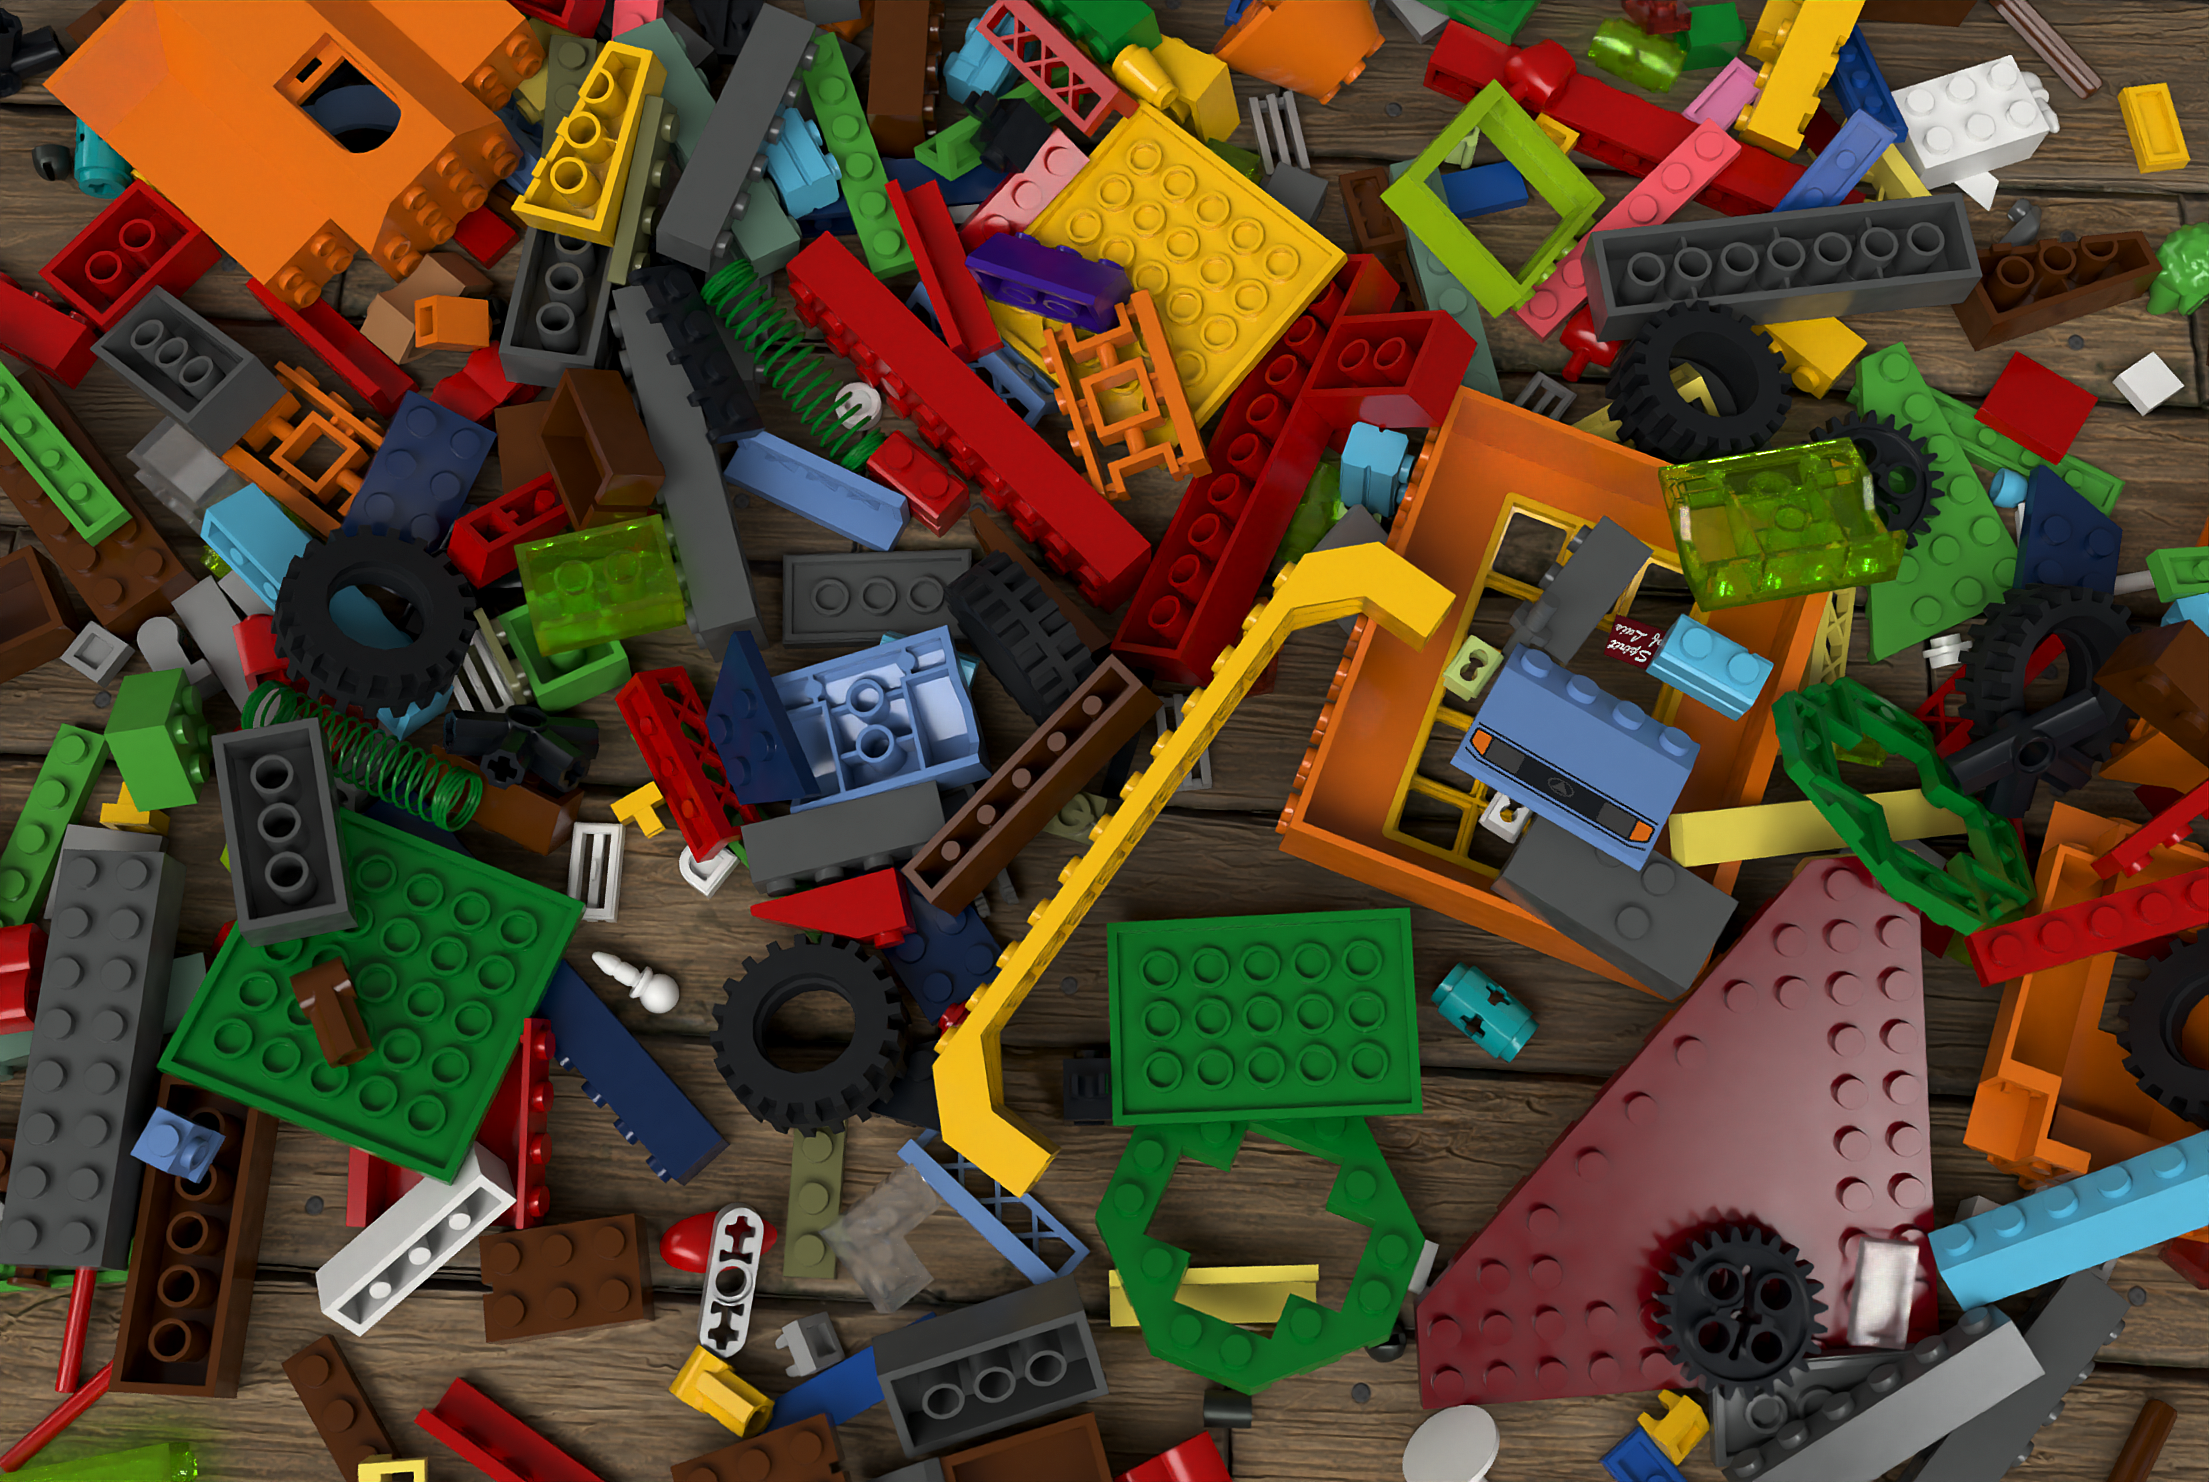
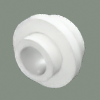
(1946, 650)

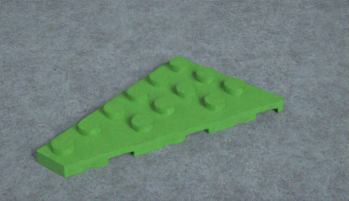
(1966, 554)

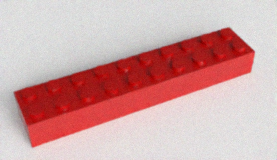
(968, 424)
(1240, 511)

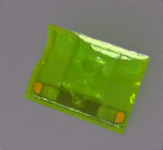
(1778, 524)

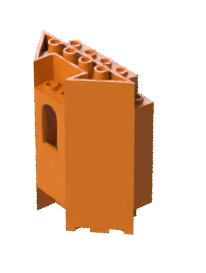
(2051, 1081)

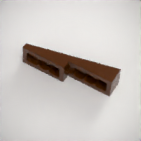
(1379, 232)
(992, 538)

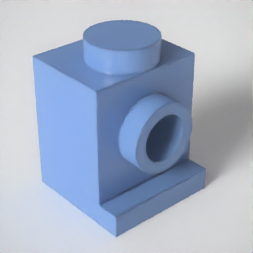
(178, 1145)

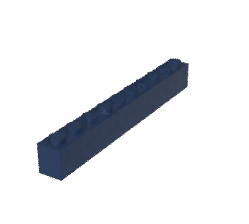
(600, 1047)

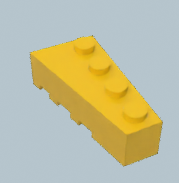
(1796, 75)
(1205, 95)
(588, 167)

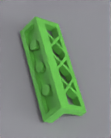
(952, 153)

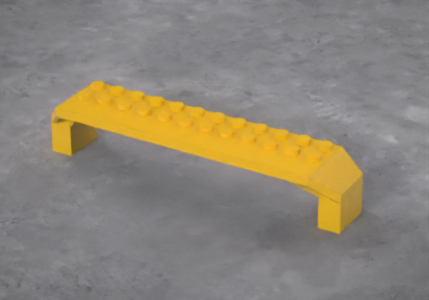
(1307, 594)

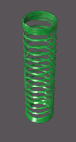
(734, 280)
(443, 793)

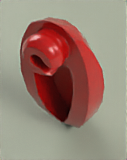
(688, 1241)

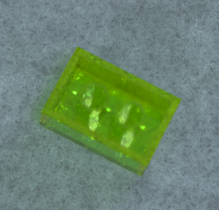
(600, 585)

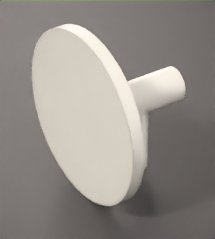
(1452, 1447)

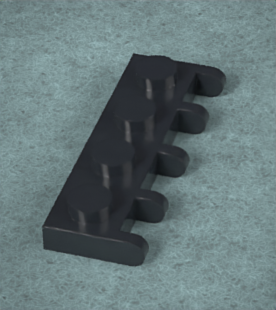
(699, 352)

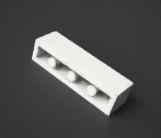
(413, 1241)

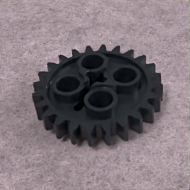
(1888, 452)
(1786, 1318)

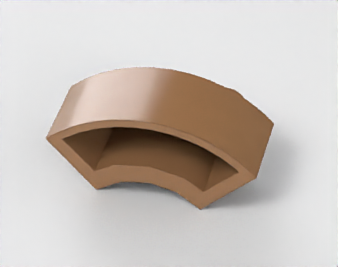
(392, 312)

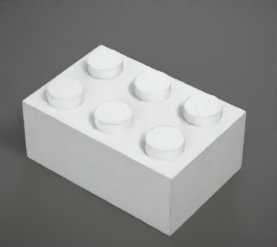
(1969, 122)

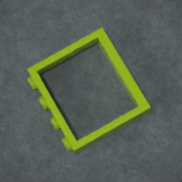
(1536, 160)

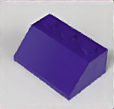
(1050, 281)

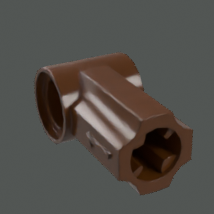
(329, 1001)

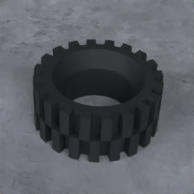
(1663, 421)

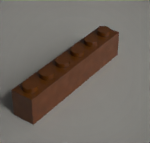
(1032, 786)

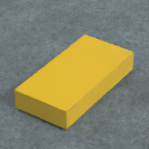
(2153, 128)

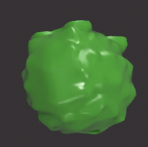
(2185, 271)

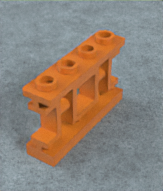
(1159, 388)
(292, 485)

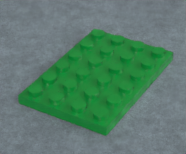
(1263, 1018)

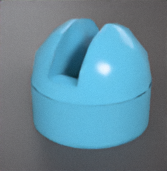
(2008, 489)

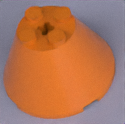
(1302, 44)

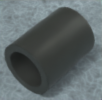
(1227, 1409)

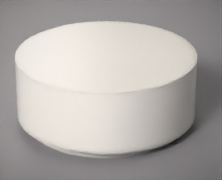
(870, 403)

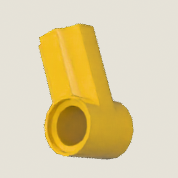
(715, 1388)

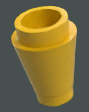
(1143, 75)

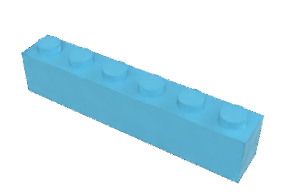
(260, 543)
(2076, 1224)

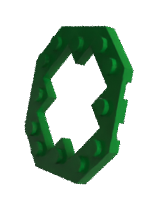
(1974, 890)
(1306, 1332)

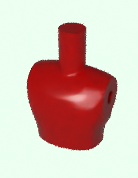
(1539, 73)
(1581, 341)

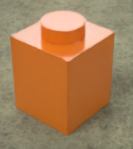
(452, 323)

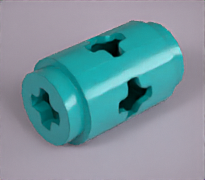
(98, 166)
(1467, 996)

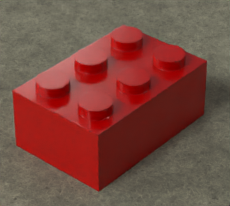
(126, 254)
(1389, 369)

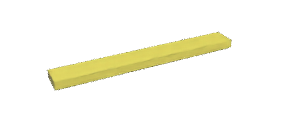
(1795, 828)

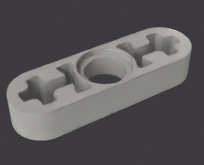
(738, 1319)

